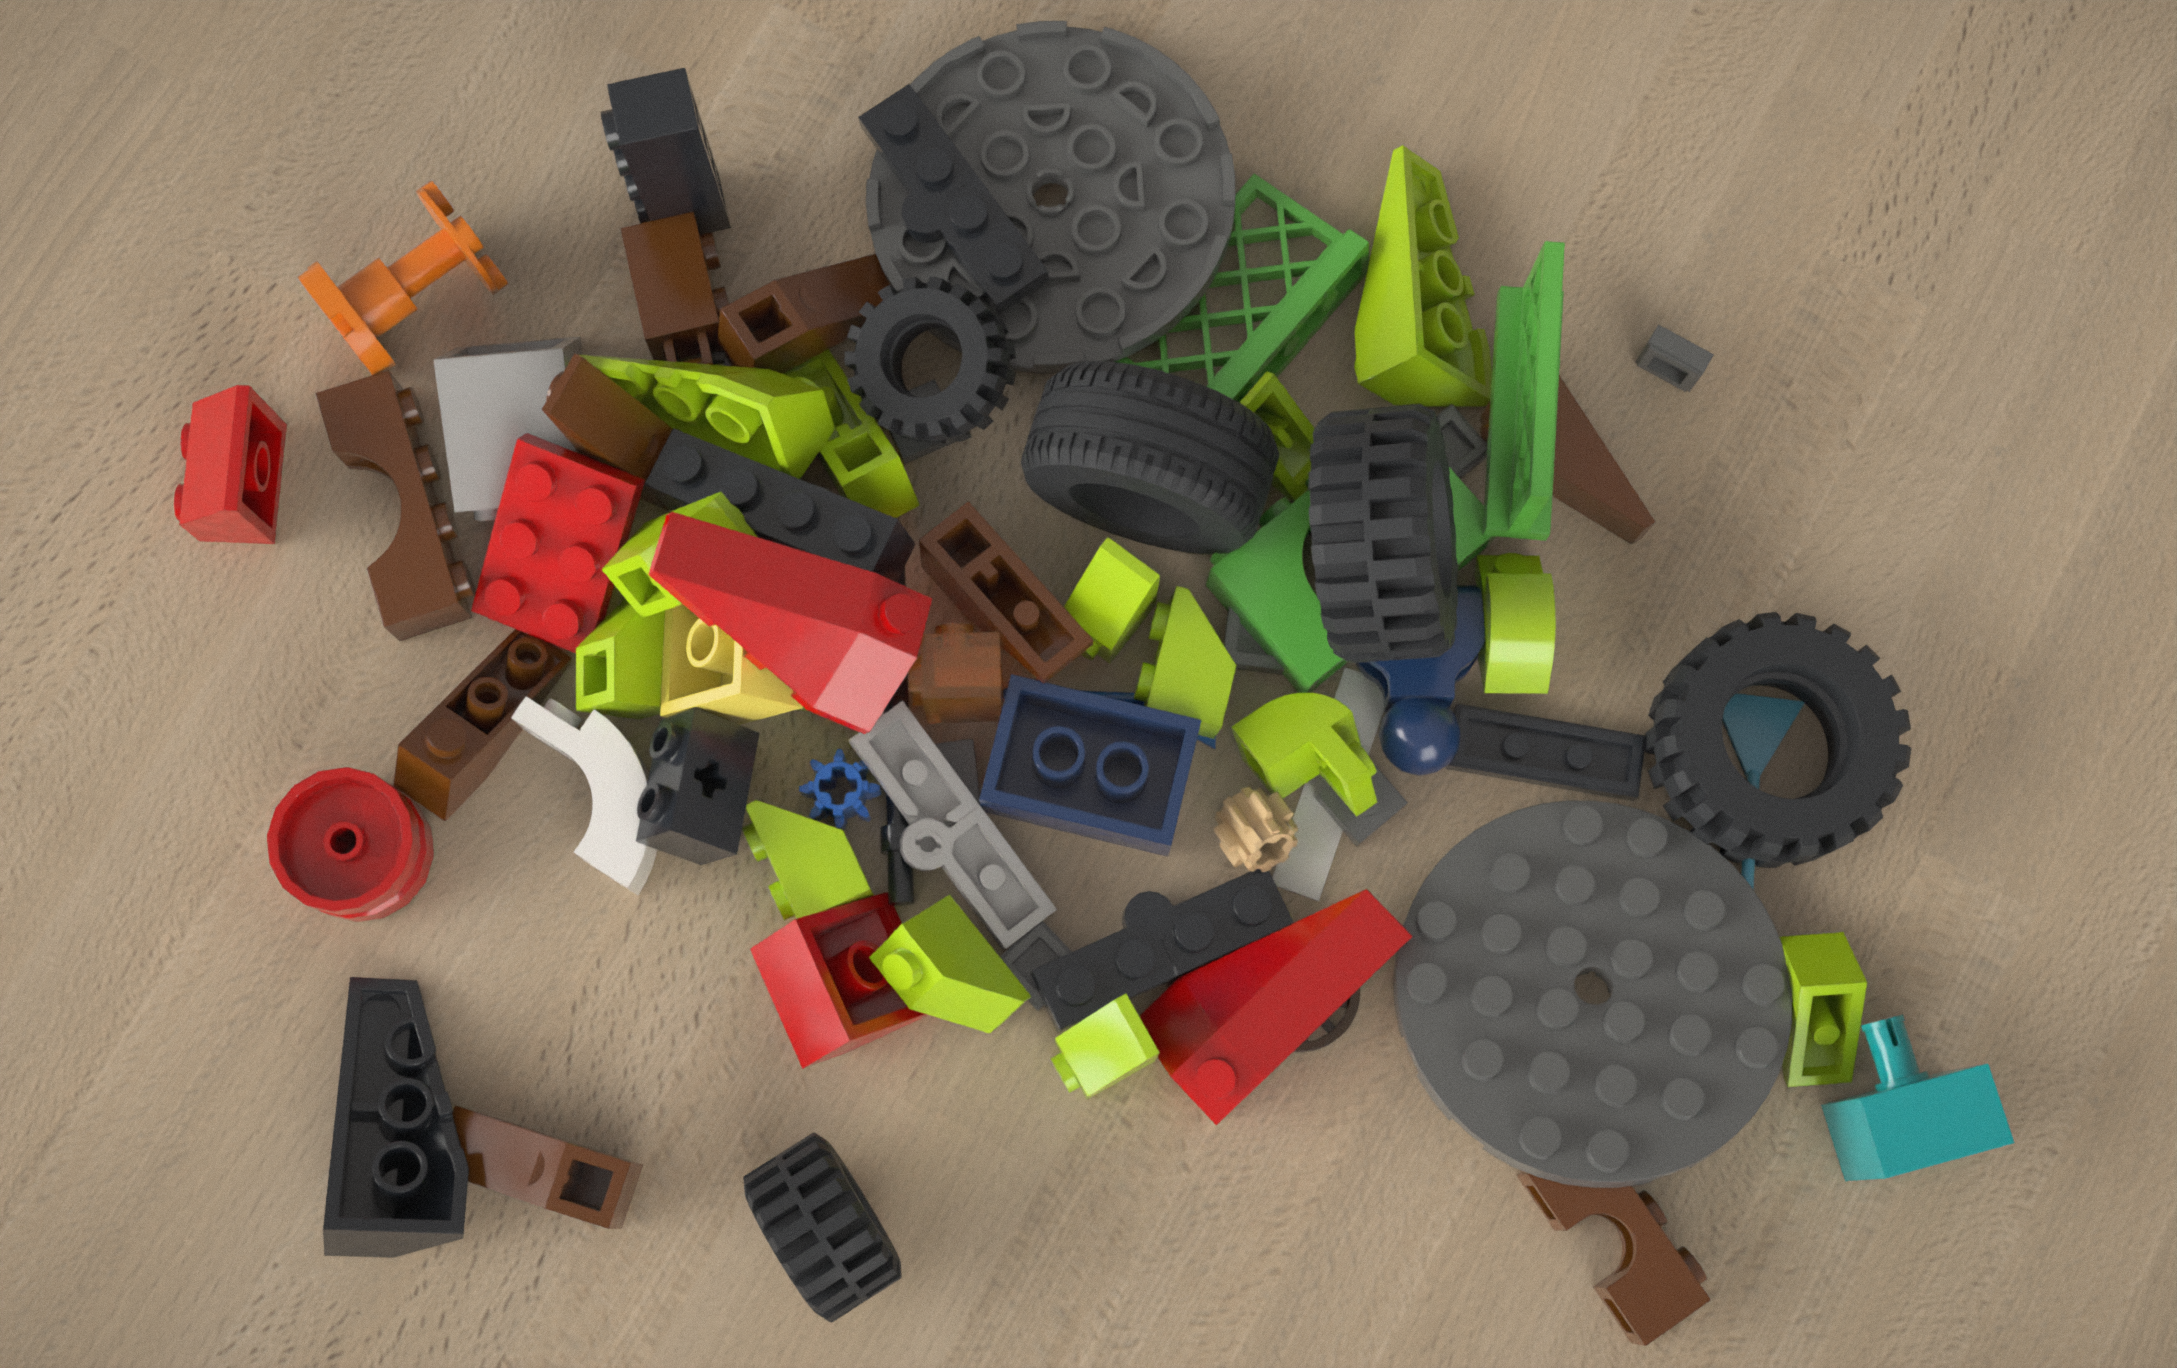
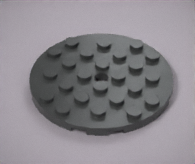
(1140, 171)
(1574, 1084)

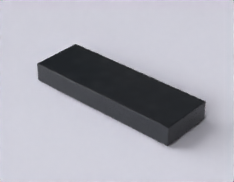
(1549, 752)

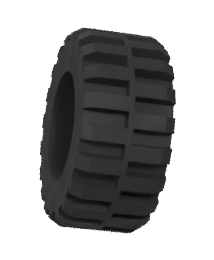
(1383, 533)
(1840, 691)

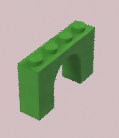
(1274, 599)

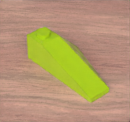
(1413, 311)
(733, 407)

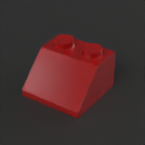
(231, 468)
(828, 985)

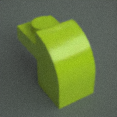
(1516, 623)
(1306, 737)

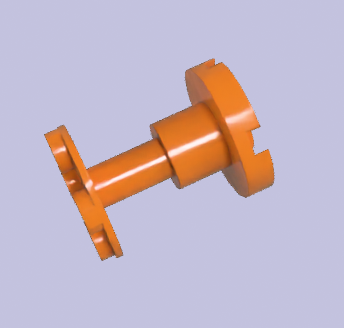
(382, 295)

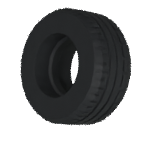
(1150, 457)

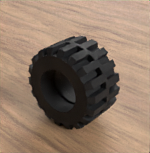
(890, 331)
(821, 1227)

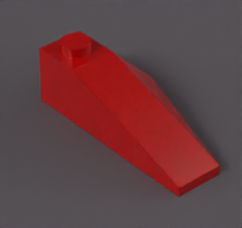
(812, 621)
(1254, 1007)

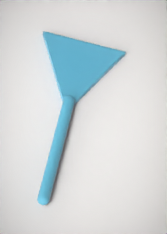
(1755, 731)

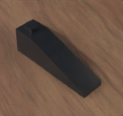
(395, 1144)

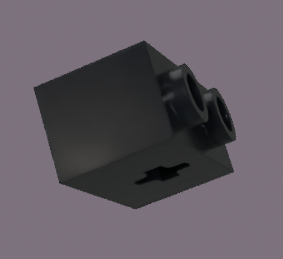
(697, 786)

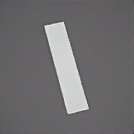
(1317, 831)

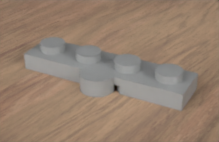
(950, 827)

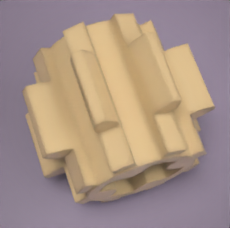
(1256, 829)

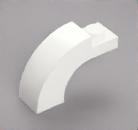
(615, 780)

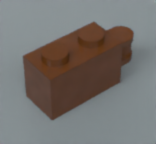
(675, 287)

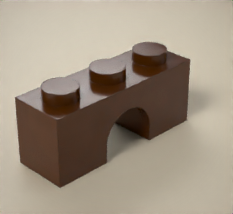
(1653, 1280)

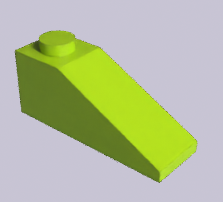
(857, 452)

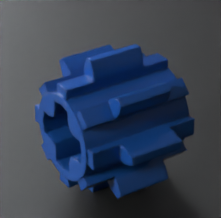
(826, 779)

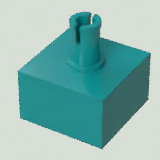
(1912, 1115)

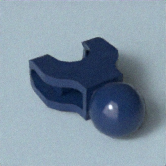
(1418, 726)

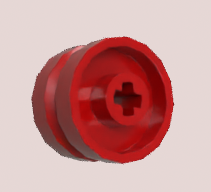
(344, 810)

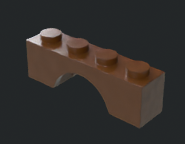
(417, 576)

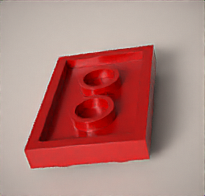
(552, 538)

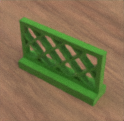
(1295, 318)
(1525, 402)

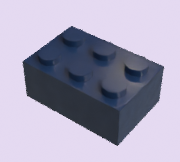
(1089, 765)

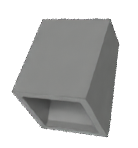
(488, 402)

